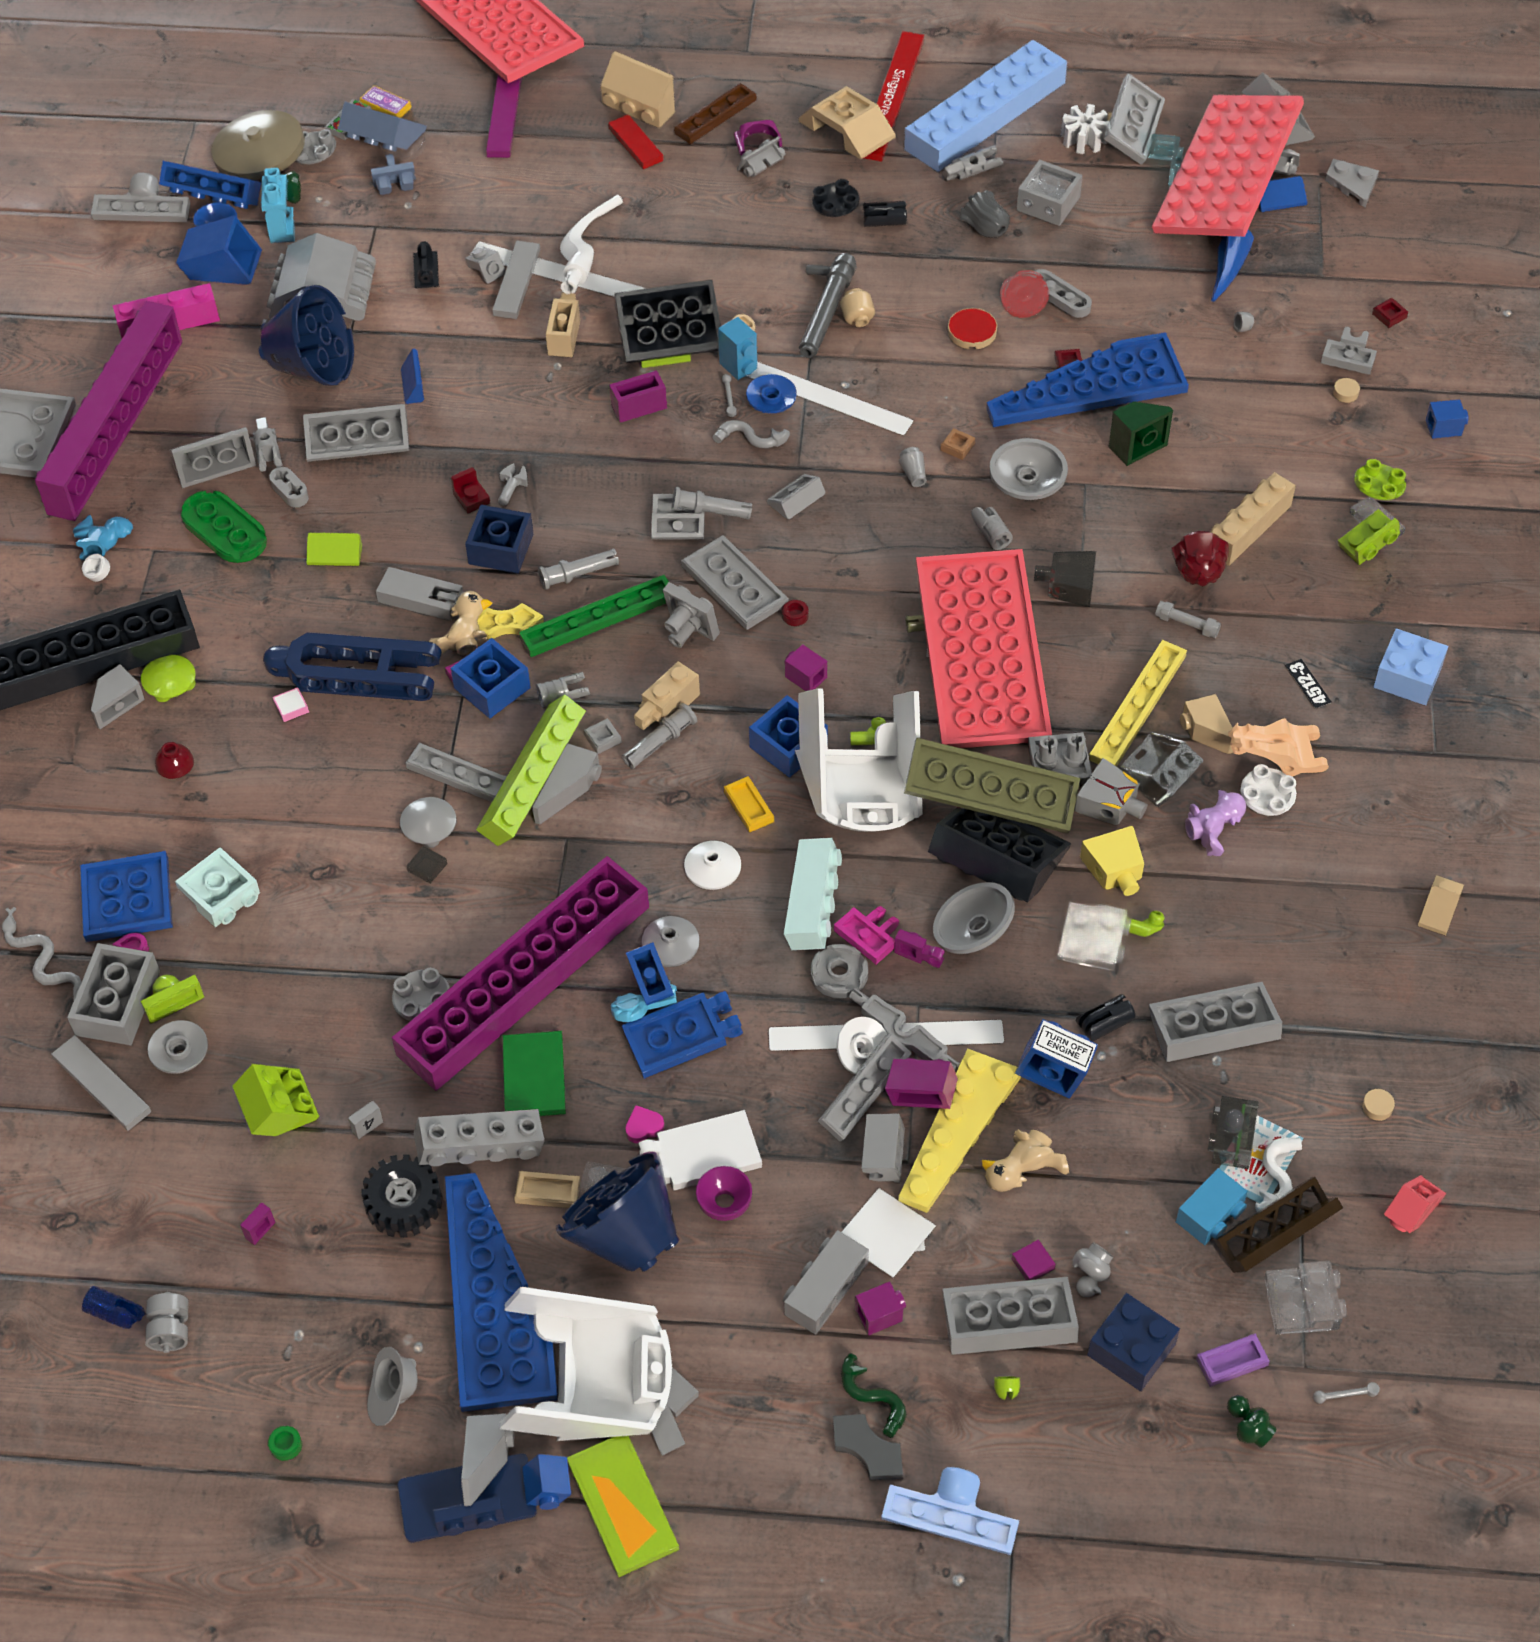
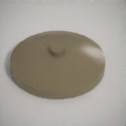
(258, 143)

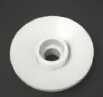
(716, 873)
(858, 1030)

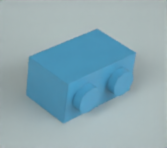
(737, 348)
(1212, 1207)

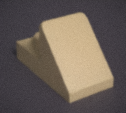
(1440, 905)

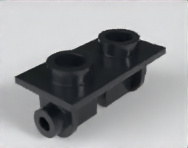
(425, 266)

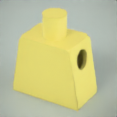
(1114, 859)

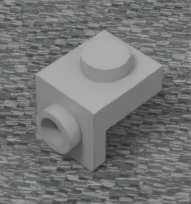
(487, 262)

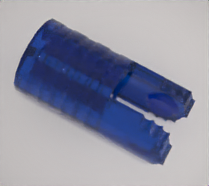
(112, 1307)

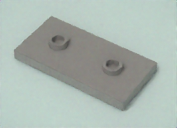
(1134, 119)
(734, 582)

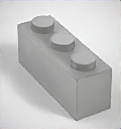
(825, 1281)

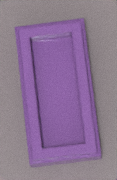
(1232, 1360)

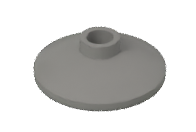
(673, 950)
(174, 1037)

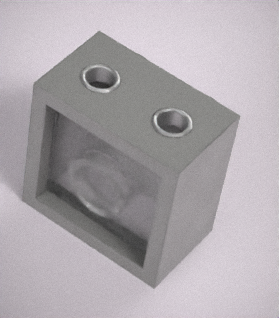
(1049, 192)

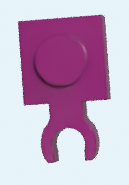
(915, 948)

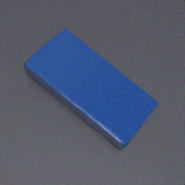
(1283, 194)
(412, 379)

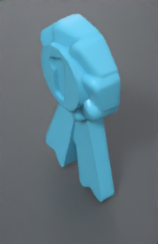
(633, 1007)

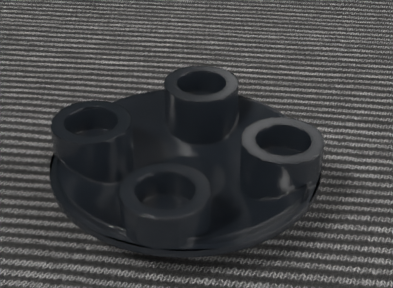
(835, 198)

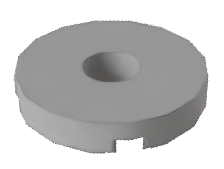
(839, 985)

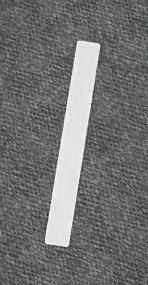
(555, 271)
(840, 401)
(946, 1032)

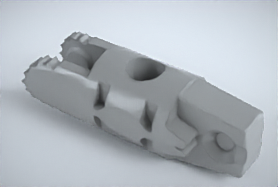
(972, 164)
(266, 445)

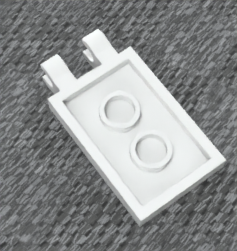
(701, 1146)

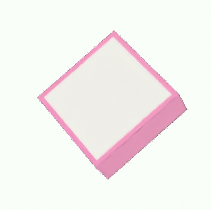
(290, 704)

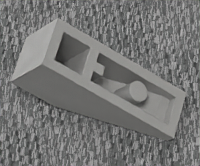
(568, 781)
(483, 1453)

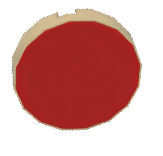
(972, 328)

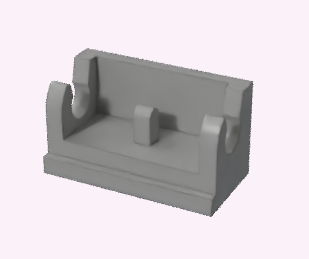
(883, 1147)

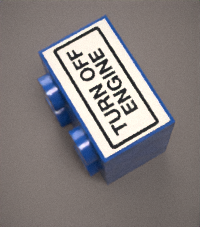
(1056, 1058)

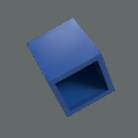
(219, 252)

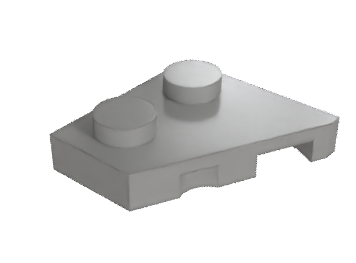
(1352, 179)

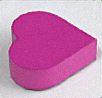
(643, 1124)

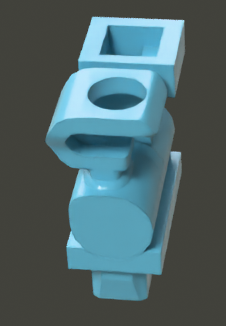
(275, 207)

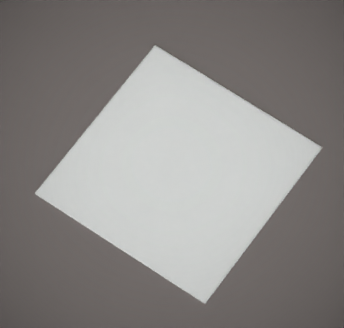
(888, 1231)

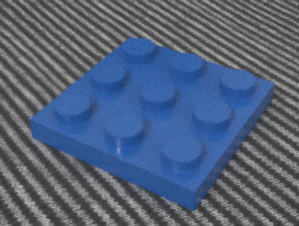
(126, 896)

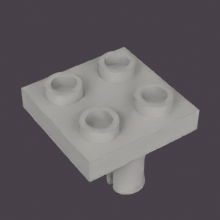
(688, 615)
(1061, 754)

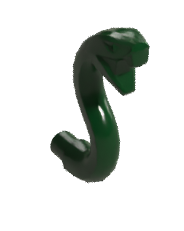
(898, 1410)

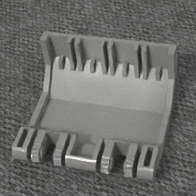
(328, 264)

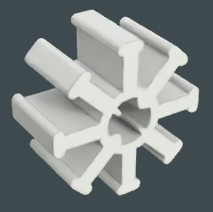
(1084, 128)

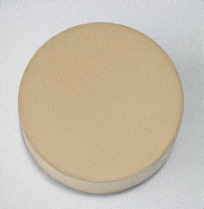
(1346, 390)
(1378, 1104)

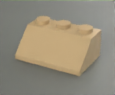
(638, 90)

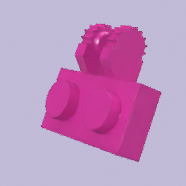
(866, 935)

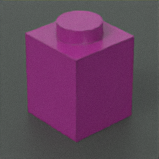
(805, 668)
(880, 1307)

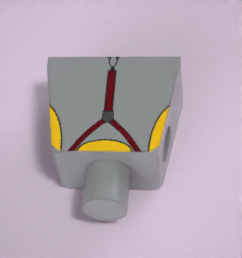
(1109, 795)

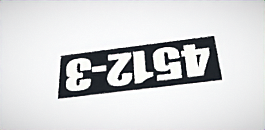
(1308, 683)

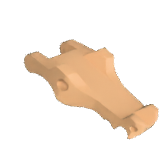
(1281, 743)

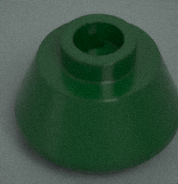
(293, 187)

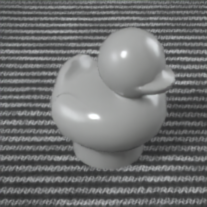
(1095, 1264)

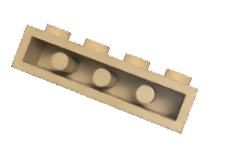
(1255, 514)

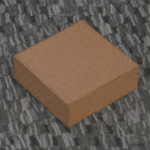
(957, 444)

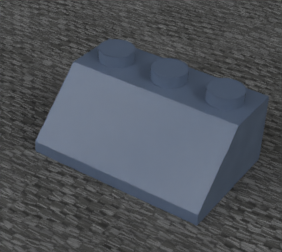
(379, 127)

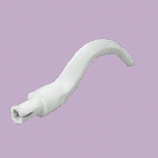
(579, 252)

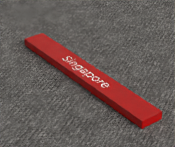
(897, 82)

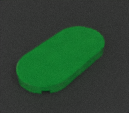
(224, 526)

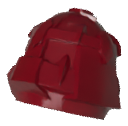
(1201, 557)

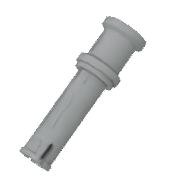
(699, 502)
(566, 571)
(669, 729)

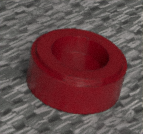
(795, 613)

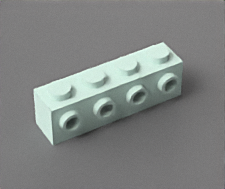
(812, 894)

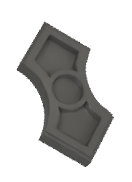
(878, 1456)

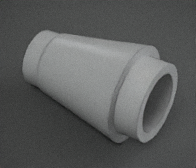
(913, 465)

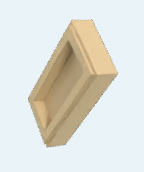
(547, 1189)

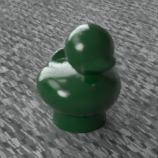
(1255, 1423)

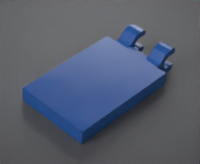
(680, 1032)

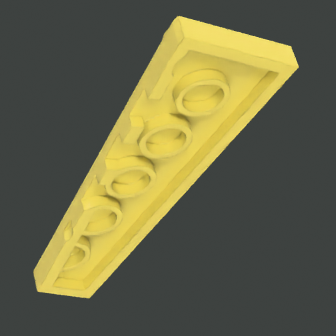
(979, 1092)

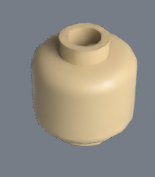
(857, 307)

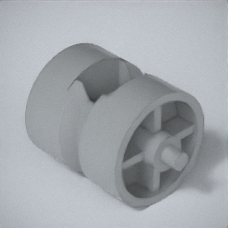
(166, 1326)

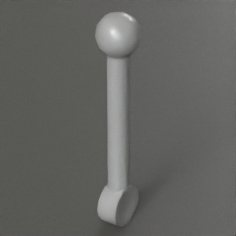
(731, 410)
(1372, 1390)

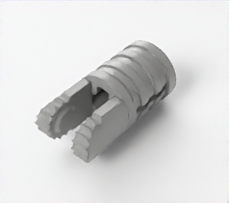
(992, 527)
(555, 689)

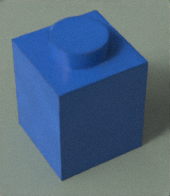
(1446, 418)
(546, 1481)

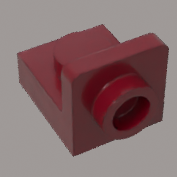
(469, 490)

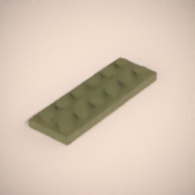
(992, 785)

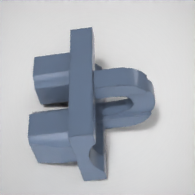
(385, 176)

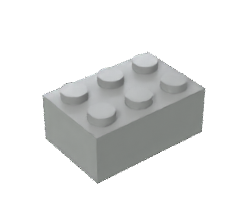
(112, 992)

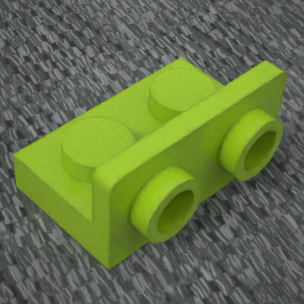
(1369, 537)

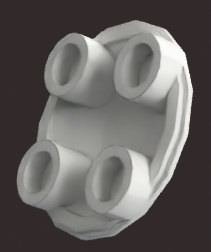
(1268, 790)

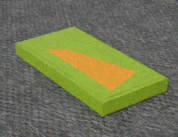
(622, 1504)

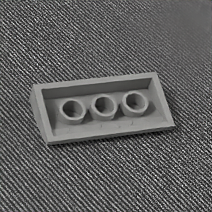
(356, 432)
(1215, 1021)
(1010, 1315)

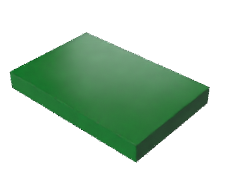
(534, 1072)

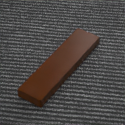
(715, 113)

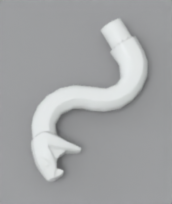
(1276, 1147)

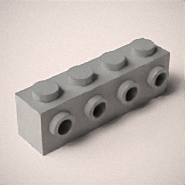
(478, 1137)

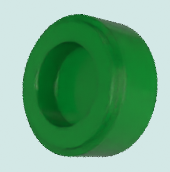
(285, 1443)

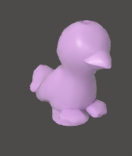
(1209, 822)

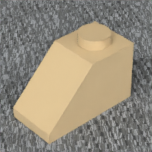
(1207, 723)

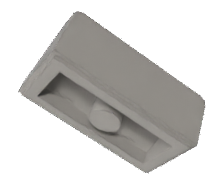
(797, 495)

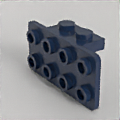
(435, 1503)

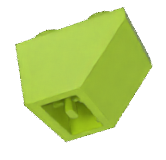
(274, 1099)

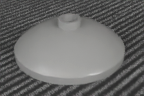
(1028, 469)
(974, 918)

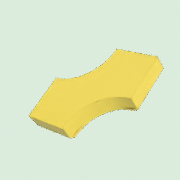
(509, 621)

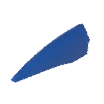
(1231, 257)

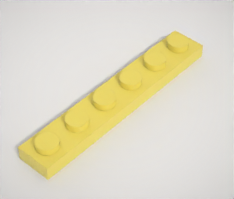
(1138, 704)

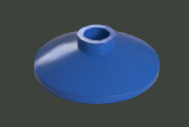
(771, 393)

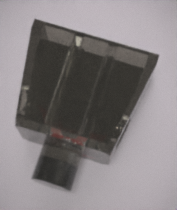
(1069, 576)

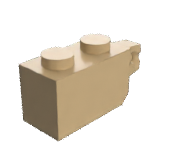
(666, 694)

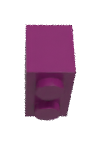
(638, 396)
(921, 1083)

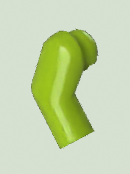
(866, 737)
(1148, 926)

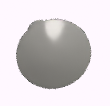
(317, 147)
(428, 821)
(417, 991)

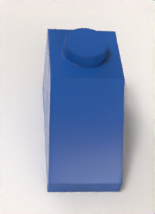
(649, 974)

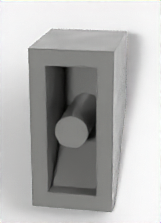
(114, 696)

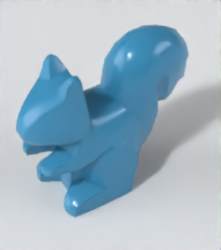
(100, 538)

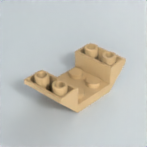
(853, 116)

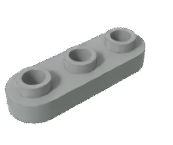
(1066, 296)

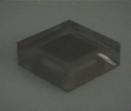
(426, 864)

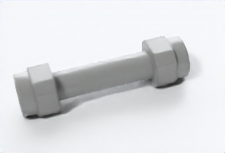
(1166, 610)

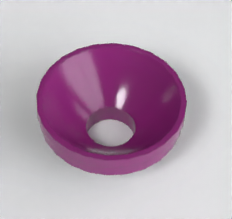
(724, 1181)

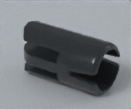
(884, 213)
(1106, 1017)

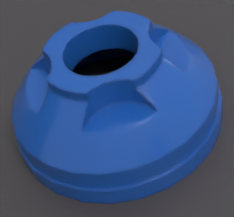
(213, 212)

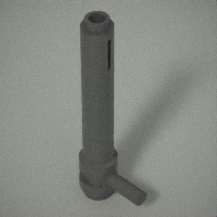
(838, 279)

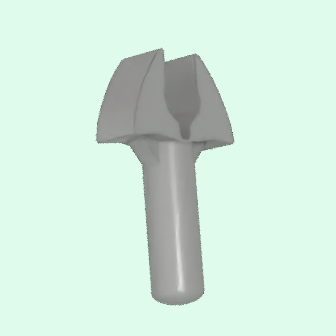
(511, 482)

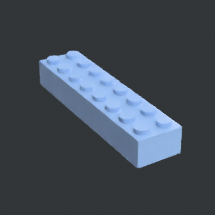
(985, 105)

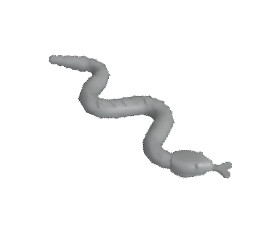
(9, 929)

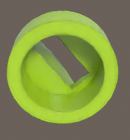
(1007, 1384)

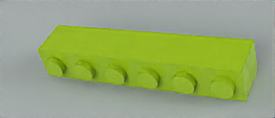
(531, 770)

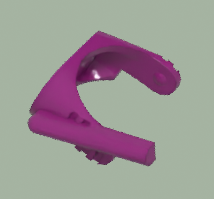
(750, 128)

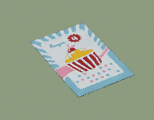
(1257, 1177)

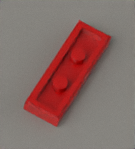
(635, 141)

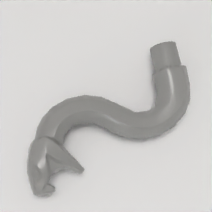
(775, 440)

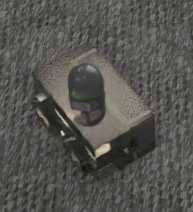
(1235, 1132)

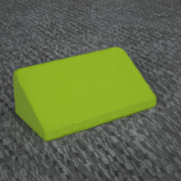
(334, 549)

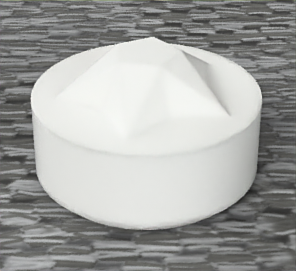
(96, 567)

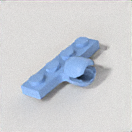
(952, 1512)

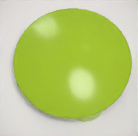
(1380, 480)
(168, 677)

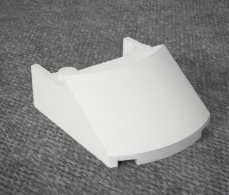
(860, 786)
(610, 1366)

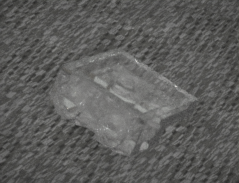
(1094, 935)
(1305, 1298)

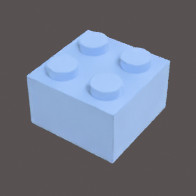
(1410, 666)

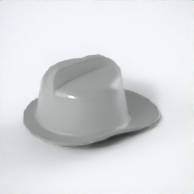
(391, 1385)

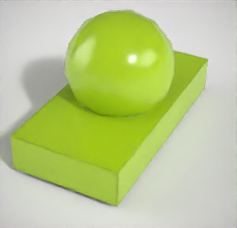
(170, 996)

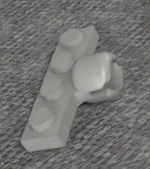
(141, 203)

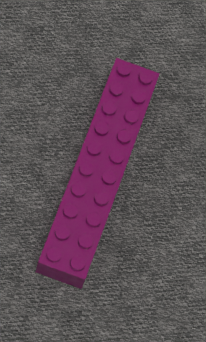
(109, 411)
(520, 973)

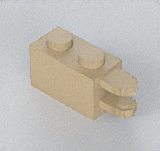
(563, 326)

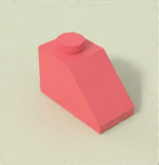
(1414, 1204)

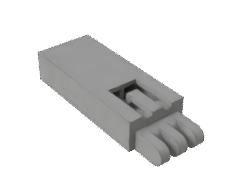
(413, 593)

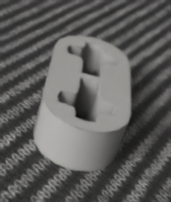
(293, 484)

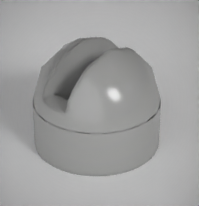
(1243, 321)

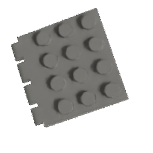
(30, 429)

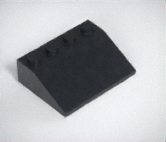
(668, 321)
(998, 850)

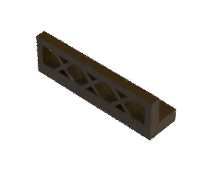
(1282, 1236)

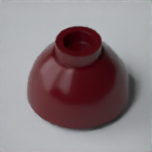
(173, 760)

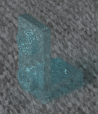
(1167, 148)

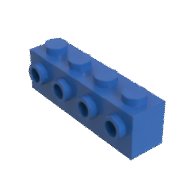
(210, 183)

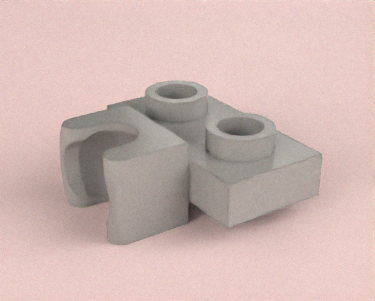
(1350, 353)

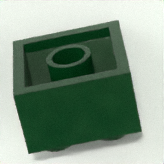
(1139, 430)

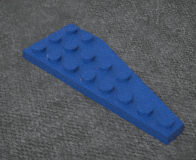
(1119, 375)
(496, 1349)

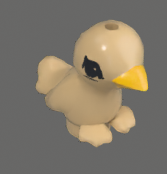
(465, 632)
(1029, 1154)

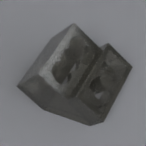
(1162, 767)

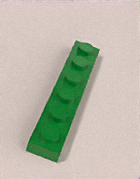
(594, 616)

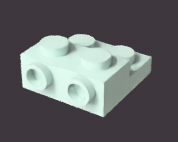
(219, 887)

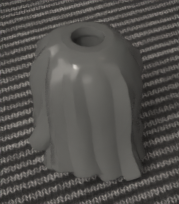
(985, 215)

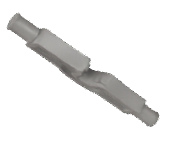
(892, 1020)

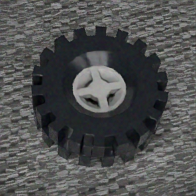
(398, 1181)

